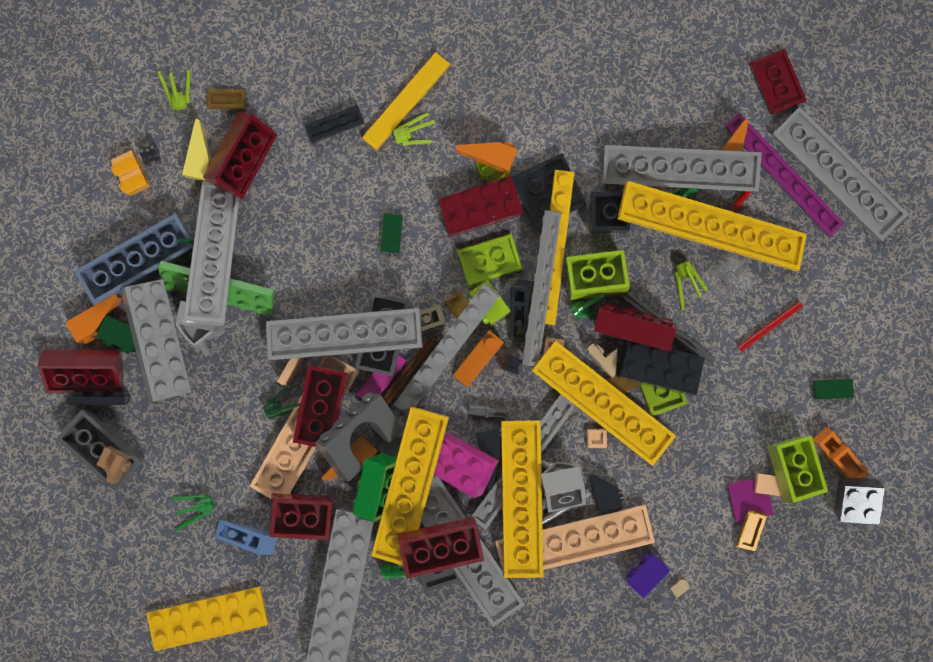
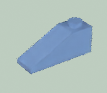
(245, 537)

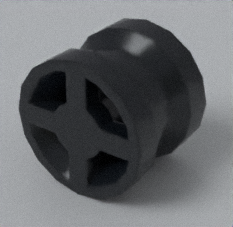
(149, 154)
(511, 364)

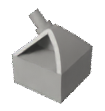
(196, 334)
(562, 485)

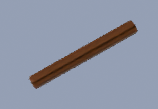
(409, 371)

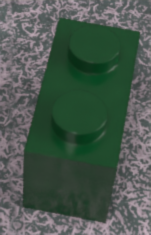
(117, 333)

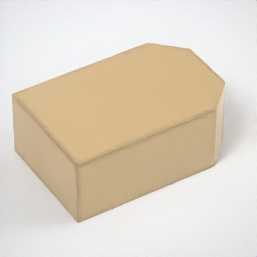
(679, 587)

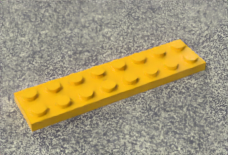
(603, 403)
(410, 481)
(522, 499)

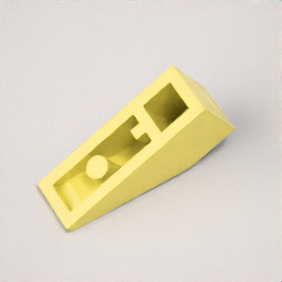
(198, 154)

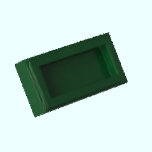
(391, 233)
(833, 389)

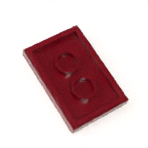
(777, 82)

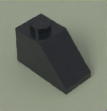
(606, 495)

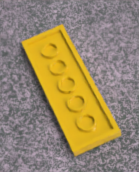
(207, 618)

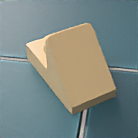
(607, 363)

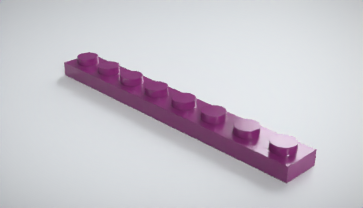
(788, 178)

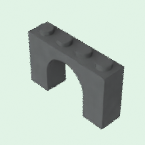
(336, 442)

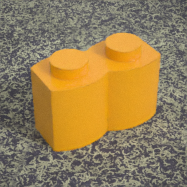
(130, 173)

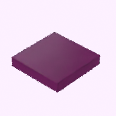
(743, 498)

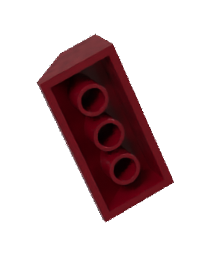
(240, 155)
(81, 371)

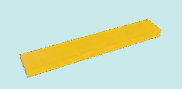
(406, 101)

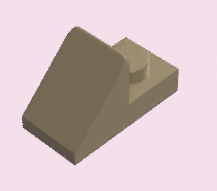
(432, 317)

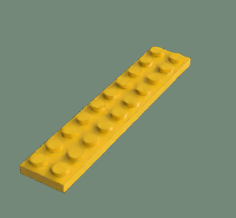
(712, 226)

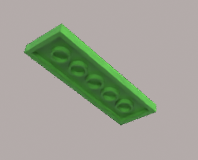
(240, 293)

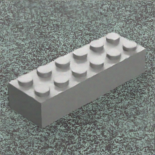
(155, 340)

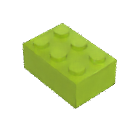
(597, 275)
(797, 469)

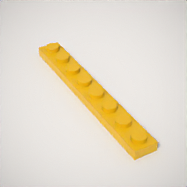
(559, 203)

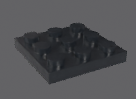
(536, 185)

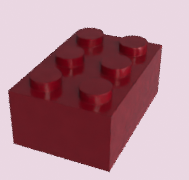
(300, 516)

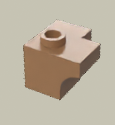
(114, 463)

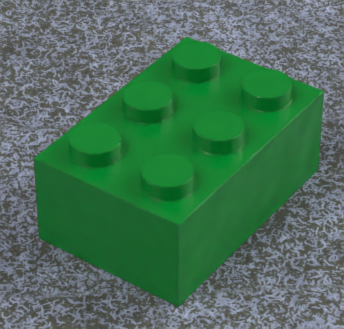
(374, 486)

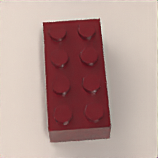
(480, 206)
(635, 326)
(319, 404)
(440, 547)

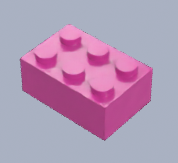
(464, 466)

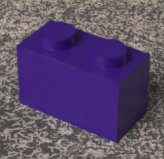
(646, 574)

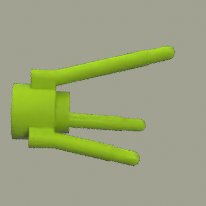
(177, 100)
(402, 133)
(687, 271)

